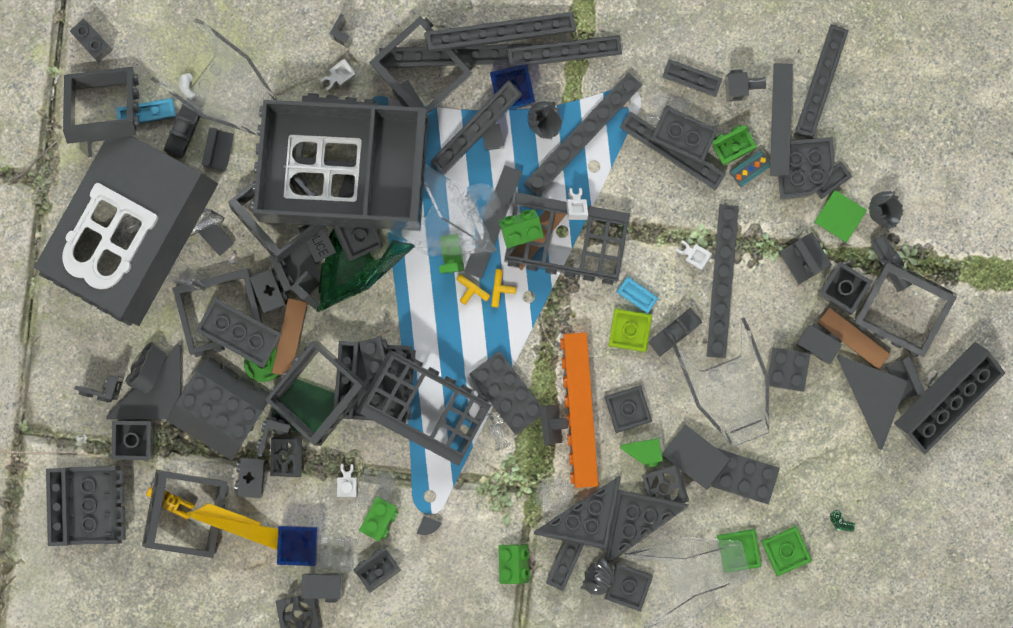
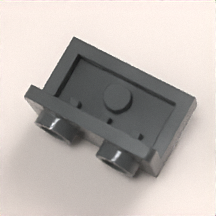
(377, 569)

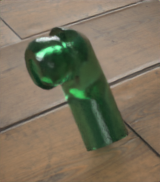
(839, 523)

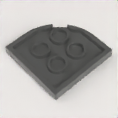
(809, 168)

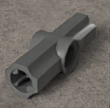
(885, 251)

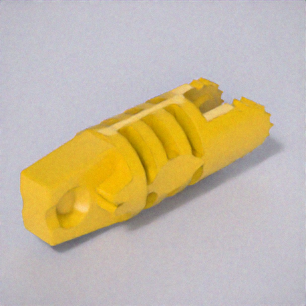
(172, 501)

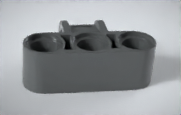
(182, 132)
(675, 332)
(146, 369)

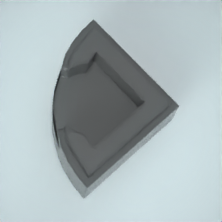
(428, 526)

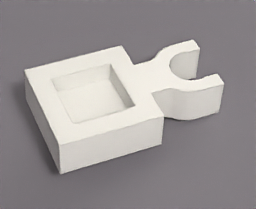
(341, 73)
(576, 206)
(697, 256)
(346, 485)

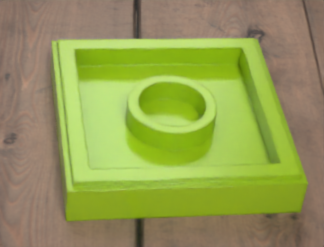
(630, 330)

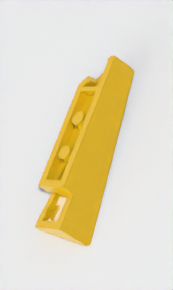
(236, 524)

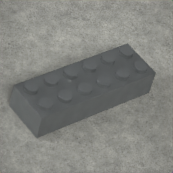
(950, 397)

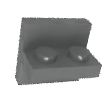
(805, 258)

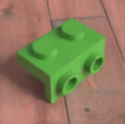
(733, 145)
(521, 228)
(378, 519)
(514, 564)

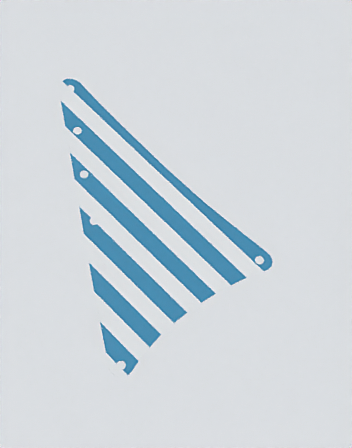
(462, 336)

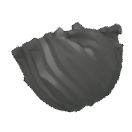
(545, 119)
(886, 209)
(599, 577)

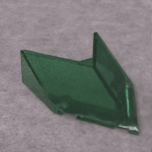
(346, 279)

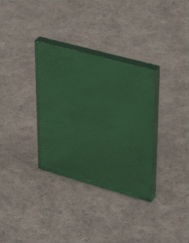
(308, 403)

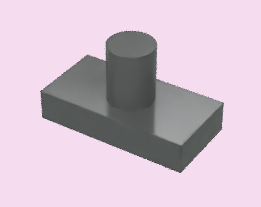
(552, 424)

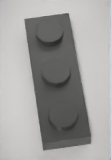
(692, 78)
(564, 565)

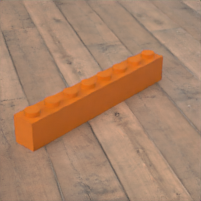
(580, 410)

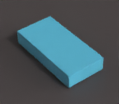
(637, 295)

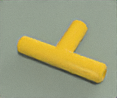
(472, 288)
(498, 288)

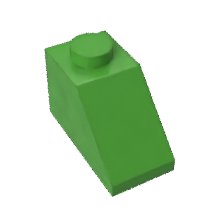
(644, 451)

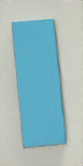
(151, 111)

